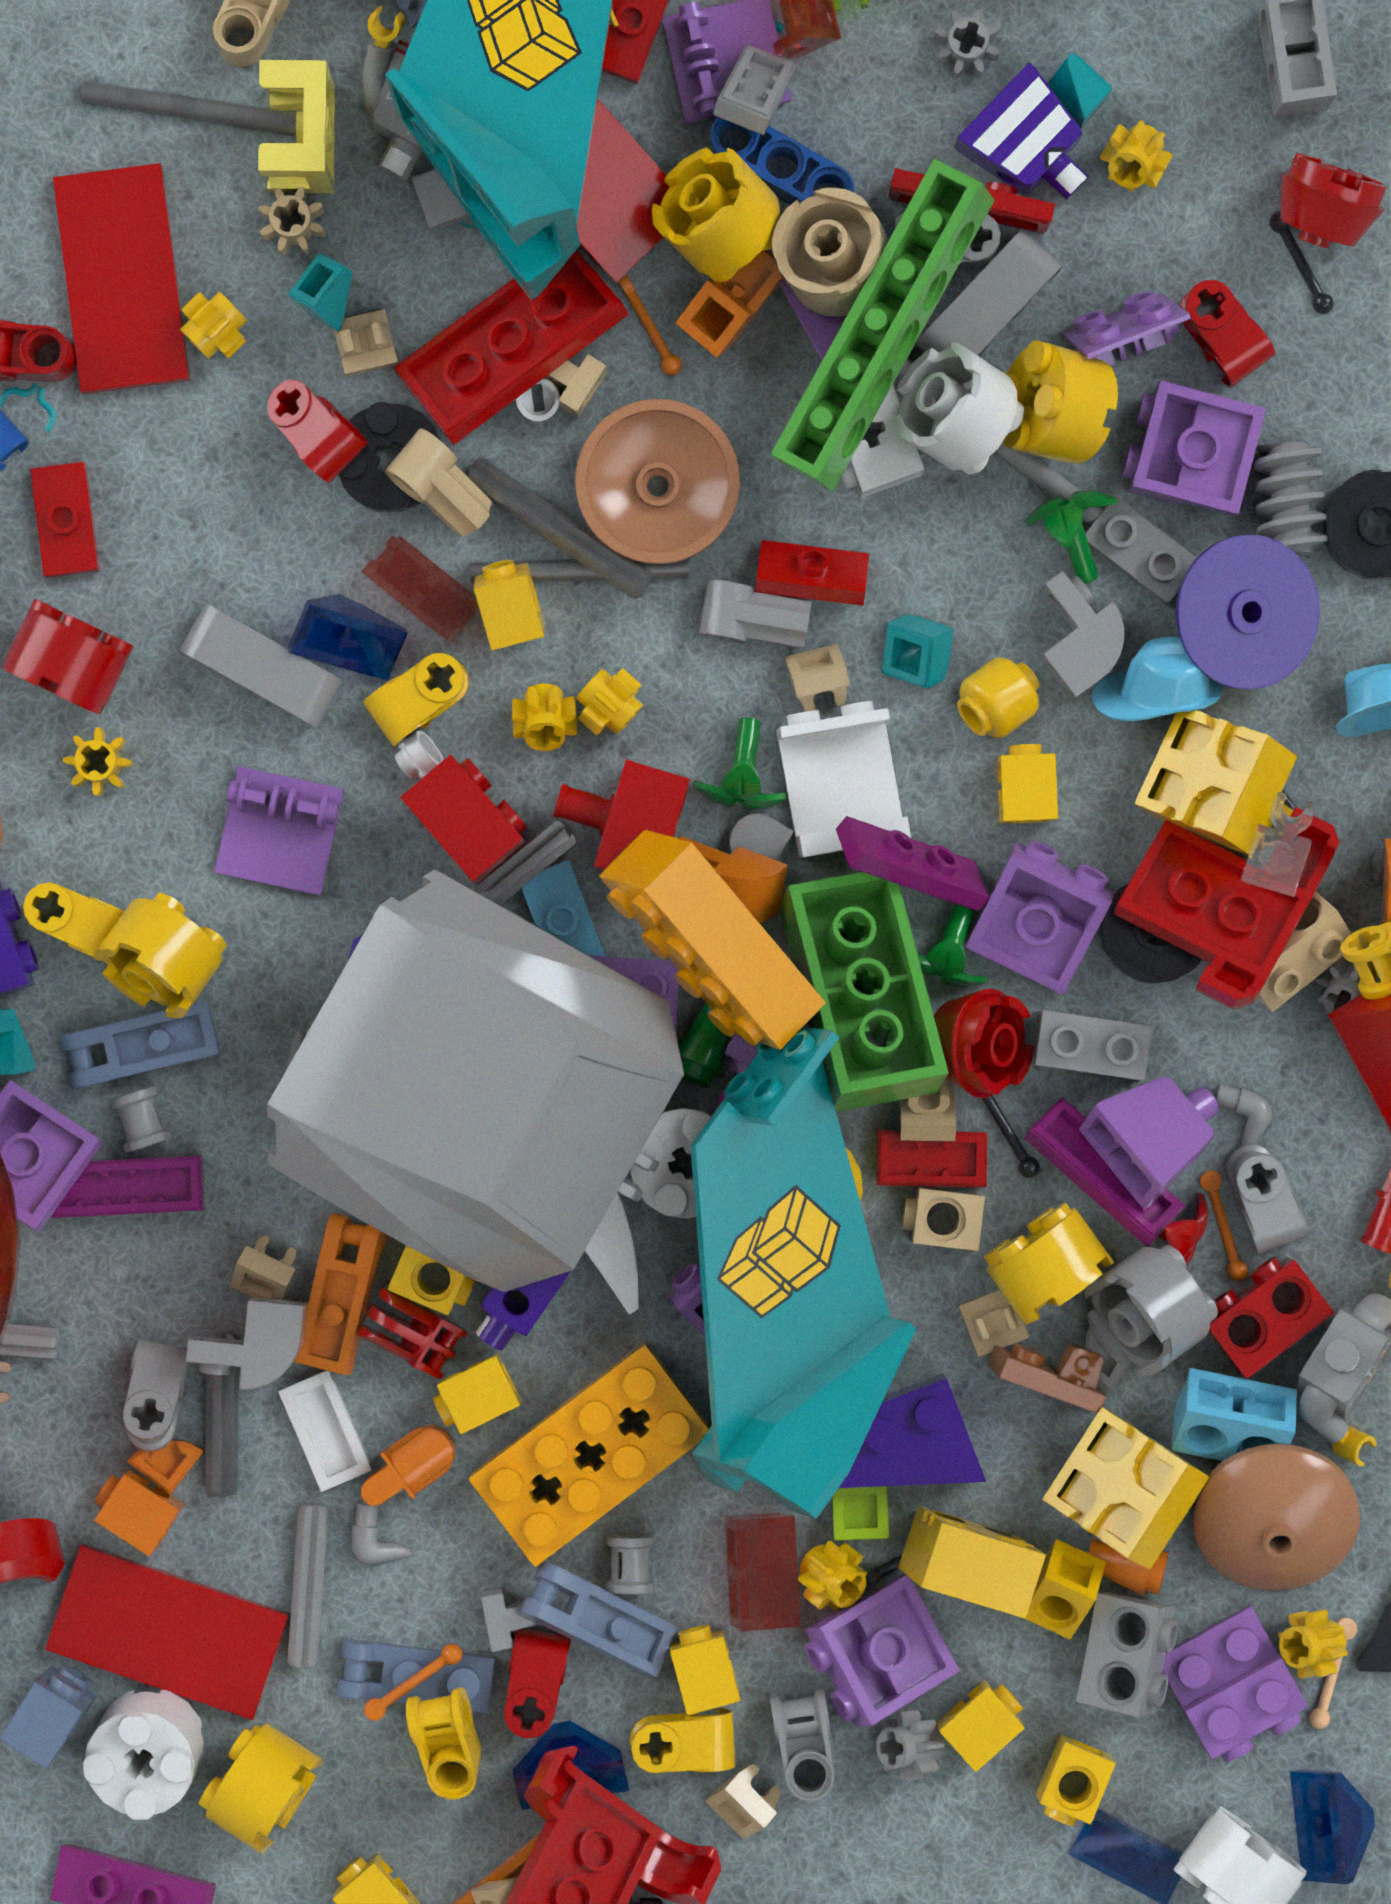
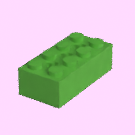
(881, 963)

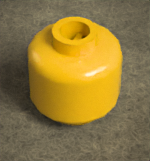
(998, 697)

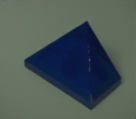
(347, 636)
(594, 1758)
(1330, 1825)
(1128, 1856)

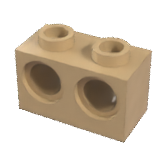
(1307, 954)

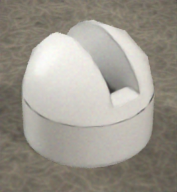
(550, 398)

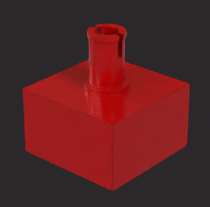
(643, 801)

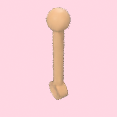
(1320, 1717)

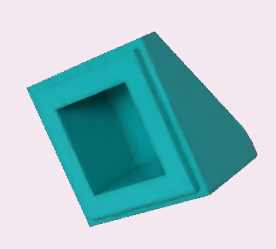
(1079, 88)
(323, 291)
(917, 650)

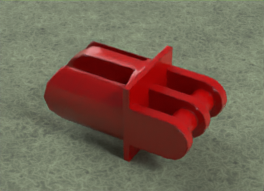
(416, 1336)

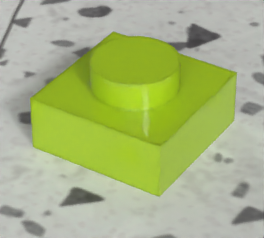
(860, 1513)

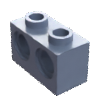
(49, 1714)

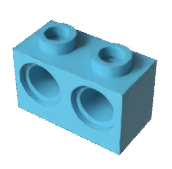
(1230, 1414)

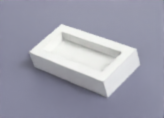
(325, 1430)

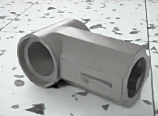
(746, 615)

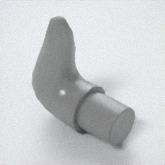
(1248, 1103)
(365, 1542)

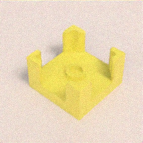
(310, 161)

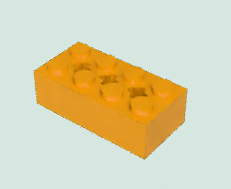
(710, 940)
(587, 1490)

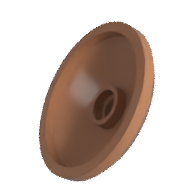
(651, 442)
(1273, 1494)

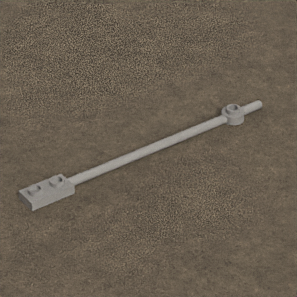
(1114, 531)

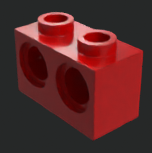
(1273, 1329)

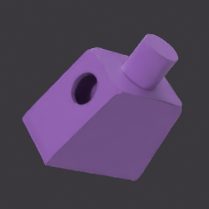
(1151, 1135)

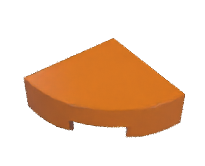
(167, 1465)

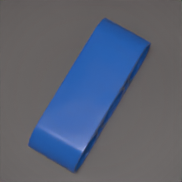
(811, 167)

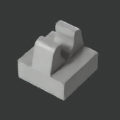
(501, 1618)

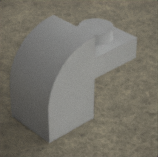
(1093, 645)
(269, 1345)

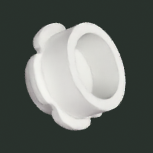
(418, 755)

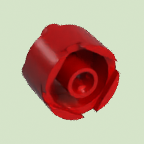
(67, 657)

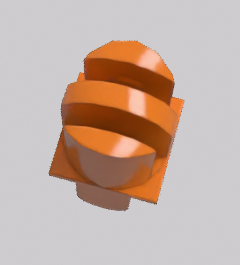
(411, 1464)

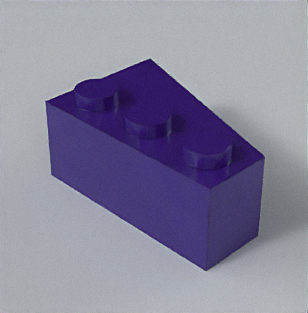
(916, 1441)

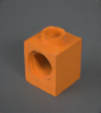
(136, 1511)

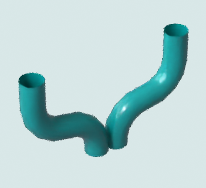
(40, 397)

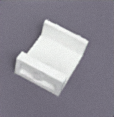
(837, 772)

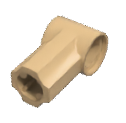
(429, 475)

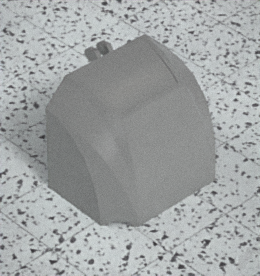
(476, 1087)

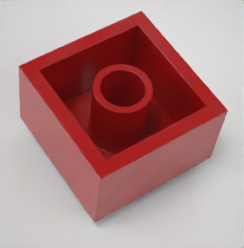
(463, 819)

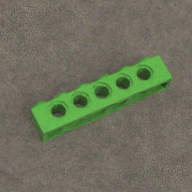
(883, 325)

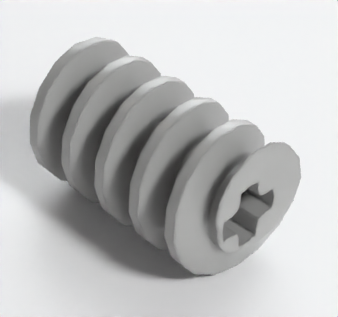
(1289, 495)

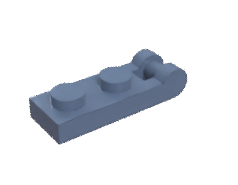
(141, 1045)
(599, 1620)
(402, 1662)

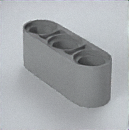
(992, 298)
(261, 665)

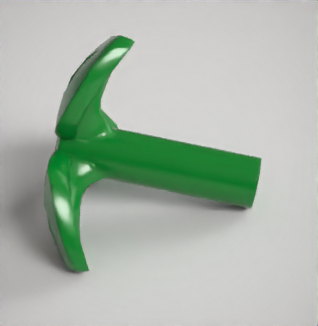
(1065, 526)
(742, 780)
(948, 956)

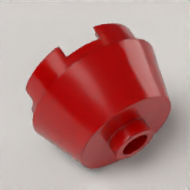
(1329, 202)
(984, 1041)

